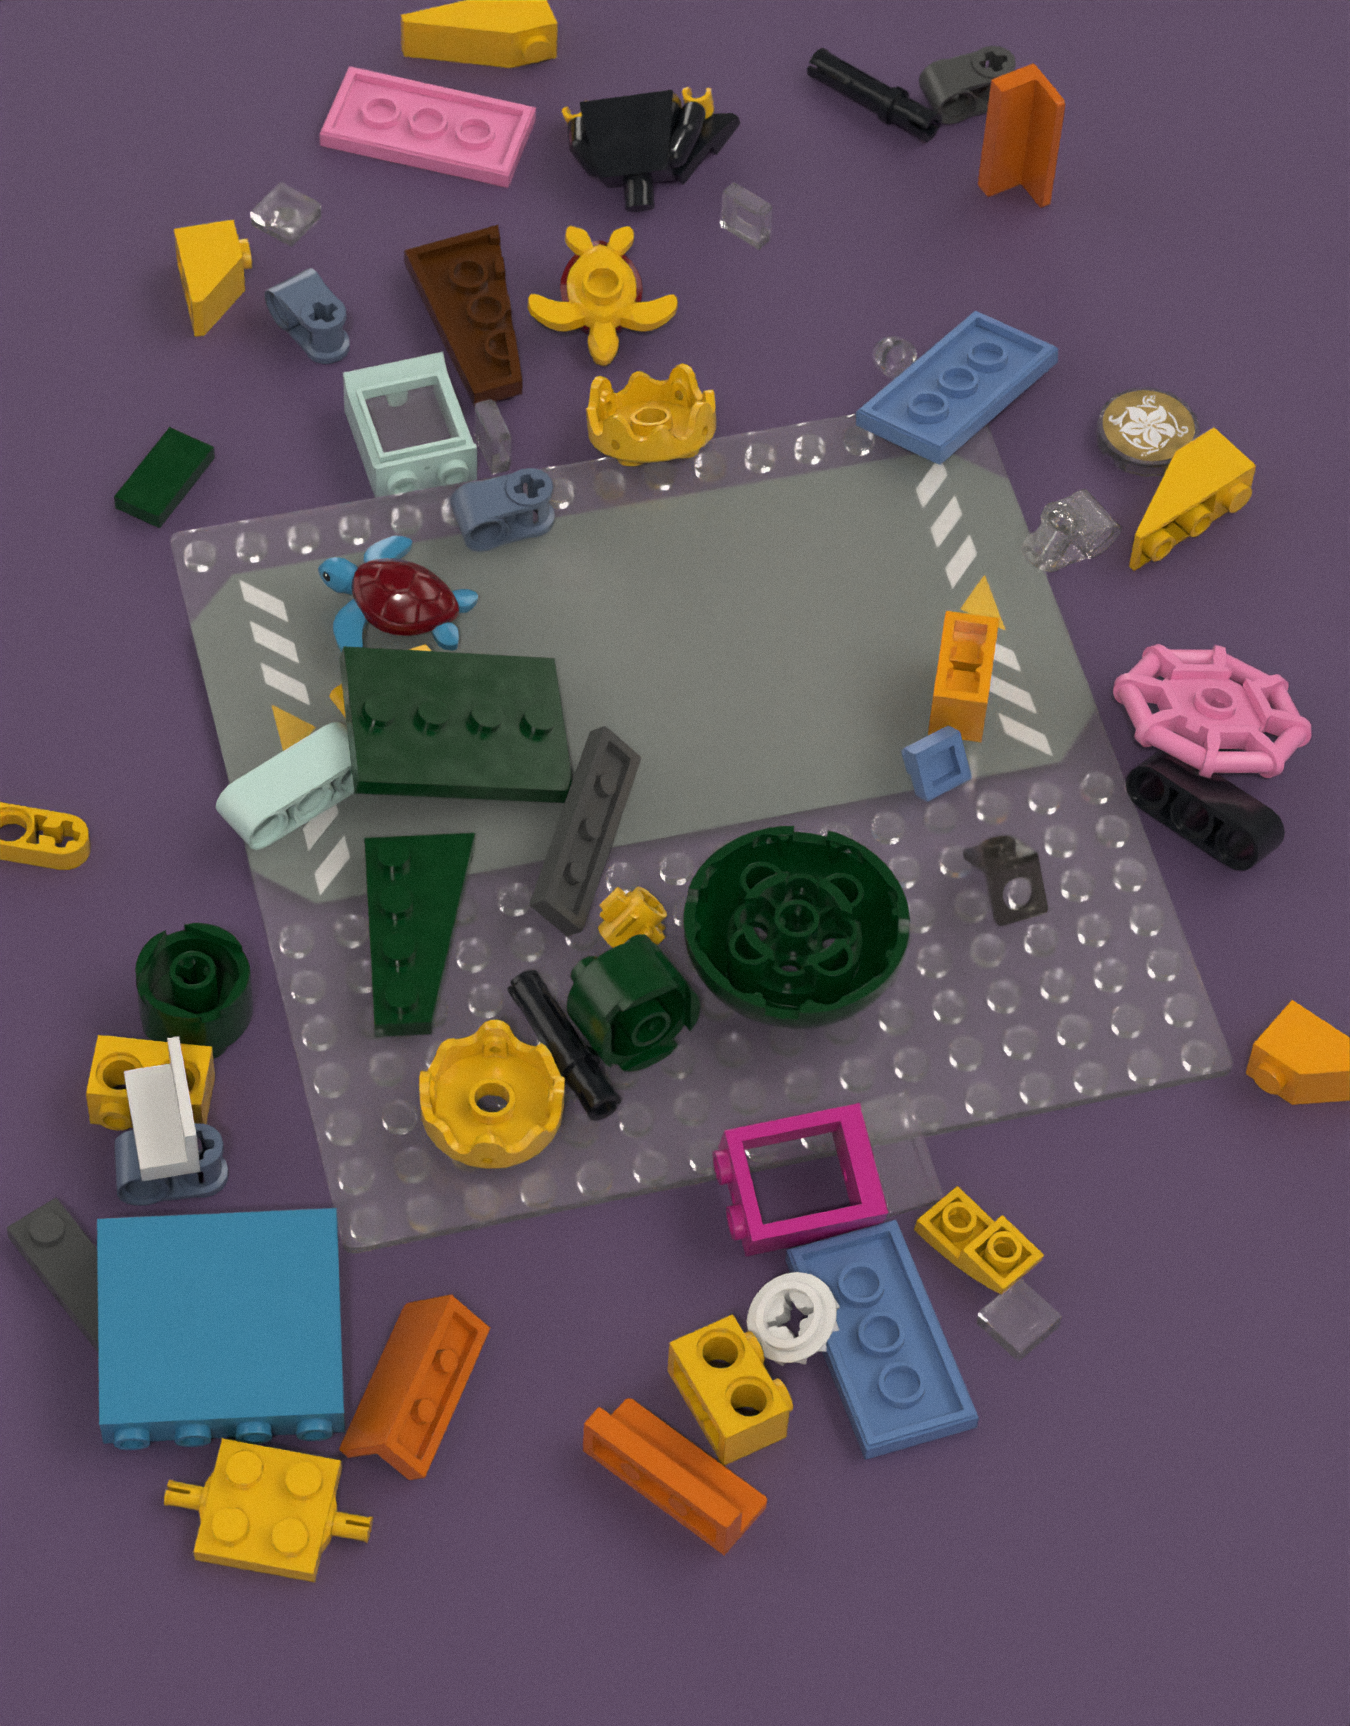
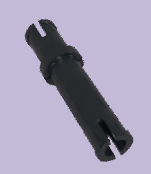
(889, 103)
(573, 1058)

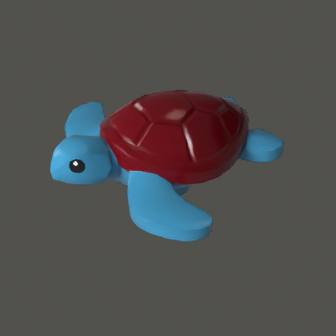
(394, 596)

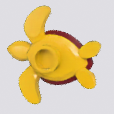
(601, 294)

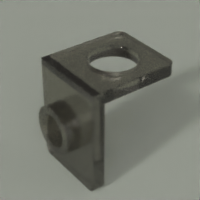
(1002, 861)

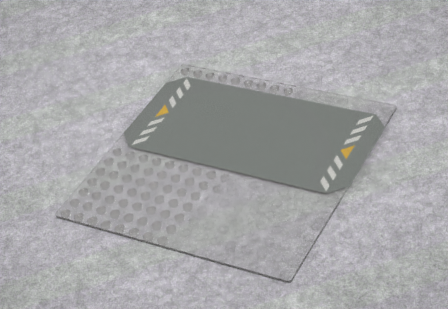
(768, 656)

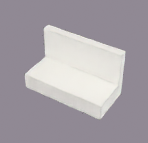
(163, 1118)

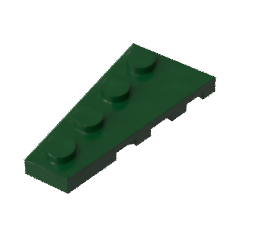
(412, 920)

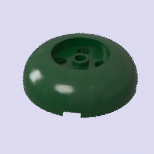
(801, 895)

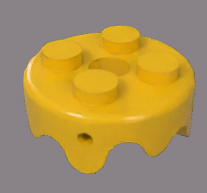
(651, 417)
(492, 1065)

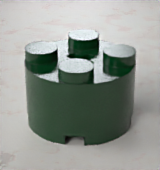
(194, 987)
(631, 1004)

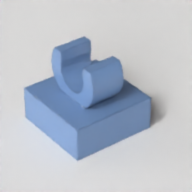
(937, 763)

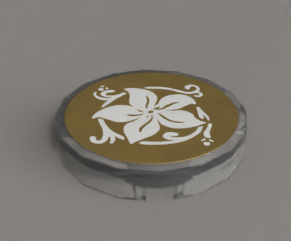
(1145, 429)

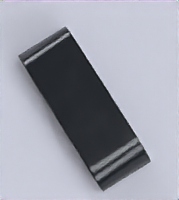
(1206, 811)

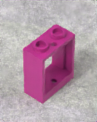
(857, 1167)

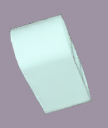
(289, 788)

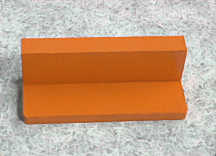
(1022, 134)
(416, 1385)
(673, 1473)

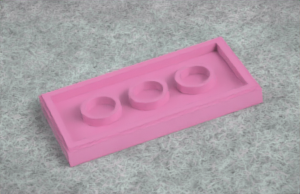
(428, 127)

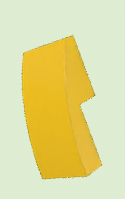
(975, 1243)

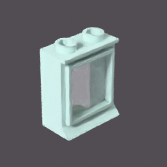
(409, 425)

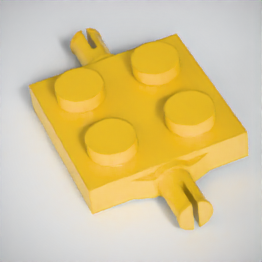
(268, 1510)

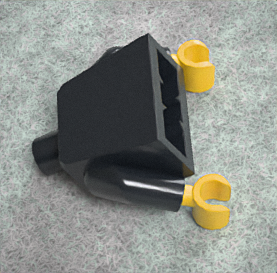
(637, 139)

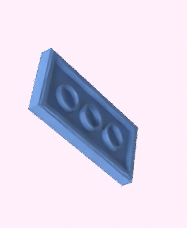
(957, 387)
(889, 1345)

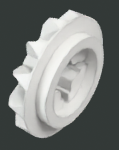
(773, 1306)

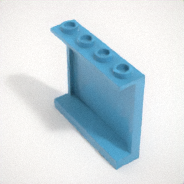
(219, 1327)

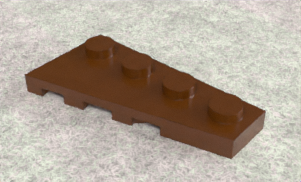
(471, 309)

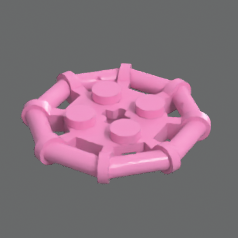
(1212, 711)

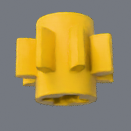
(631, 915)

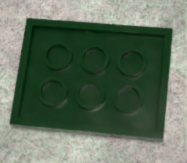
(455, 725)

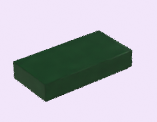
(164, 477)

